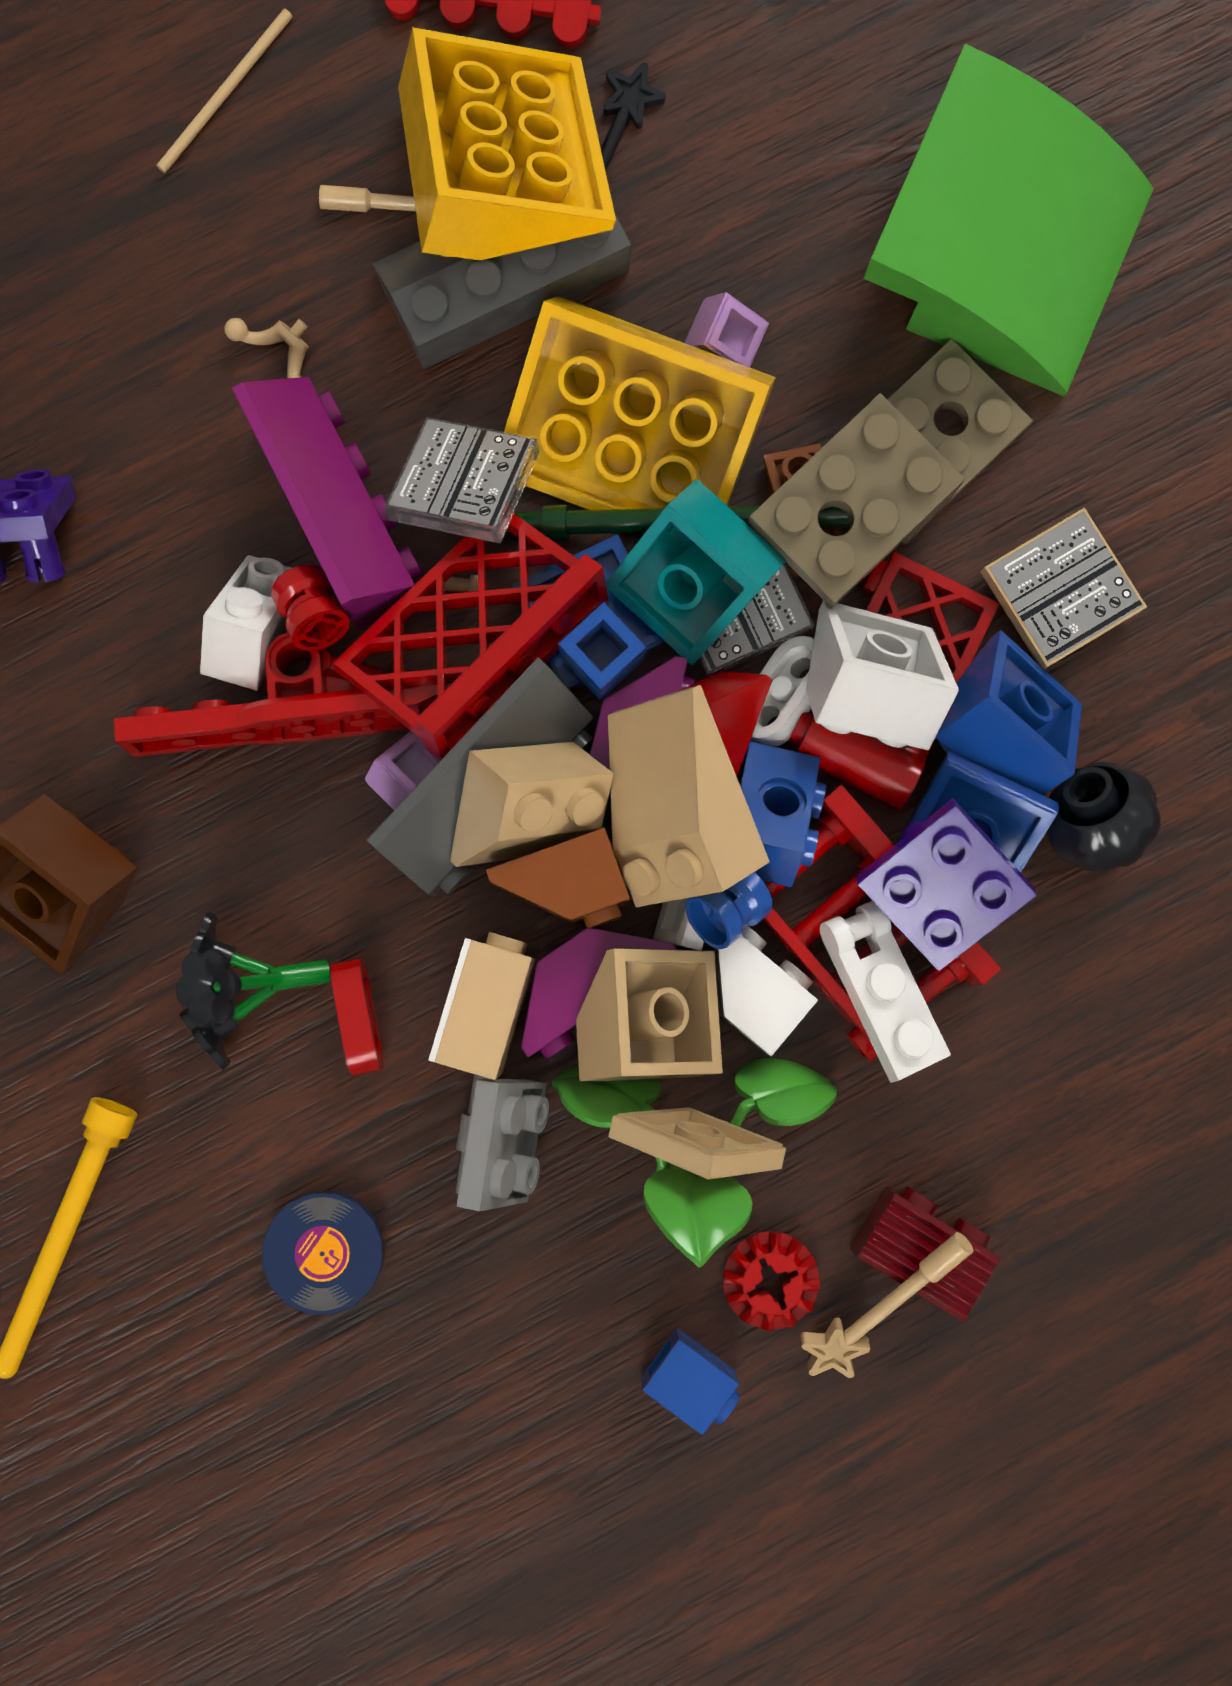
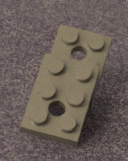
(889, 472)

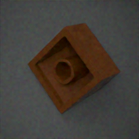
(58, 882)

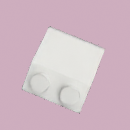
(878, 677)

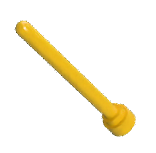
(105, 1127)

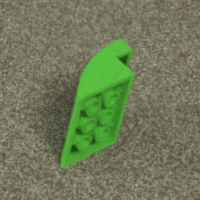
(1011, 223)

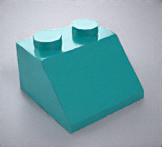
(694, 571)

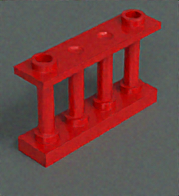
(848, 823)

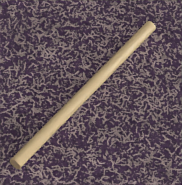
(224, 90)

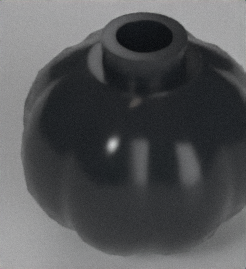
(1104, 817)

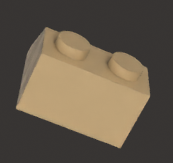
(527, 801)
(650, 1017)

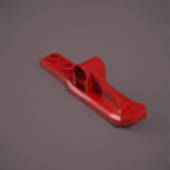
(297, 710)

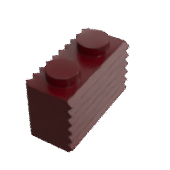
(905, 1232)

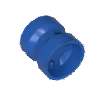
(722, 915)

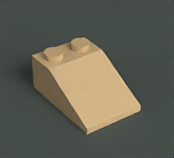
(677, 802)

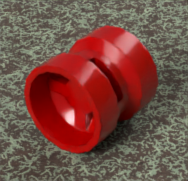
(311, 611)

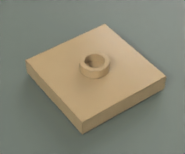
(697, 1142)

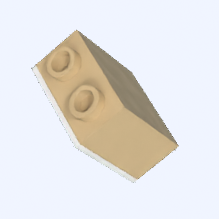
(483, 1006)

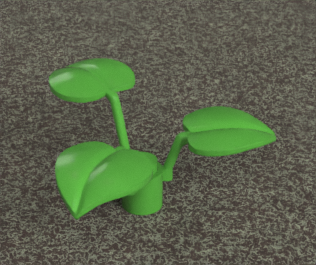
(688, 1208)

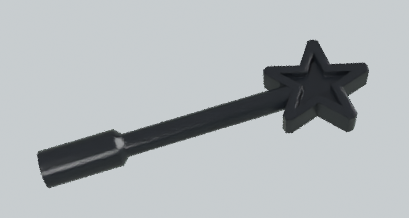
(628, 103)

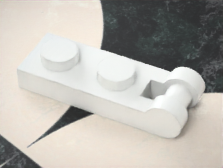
(884, 992)

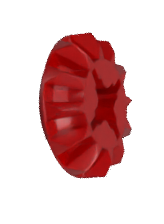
(744, 1272)

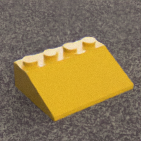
(499, 147)
(631, 411)

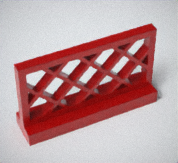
(514, 647)

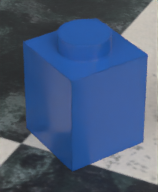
(602, 651)
(691, 1382)

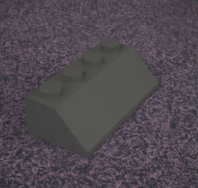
(463, 301)
(423, 827)

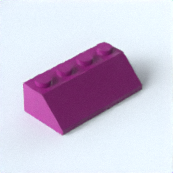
(328, 494)

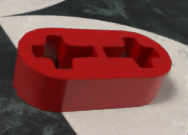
(357, 1016)

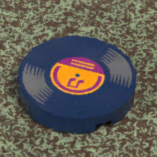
(323, 1252)

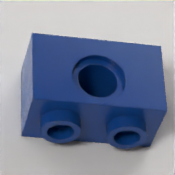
(781, 799)

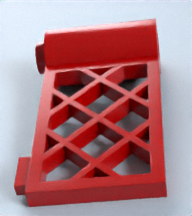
(864, 760)

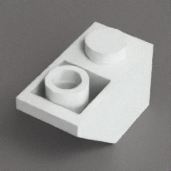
(242, 624)
(758, 995)

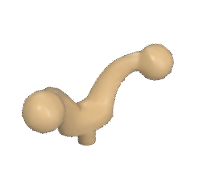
(237, 331)

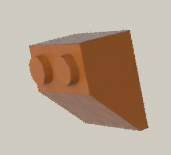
(568, 880)

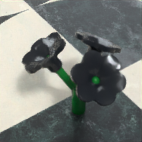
(211, 987)

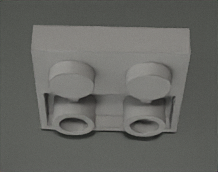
(500, 1142)

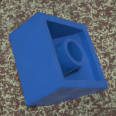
(1013, 718)

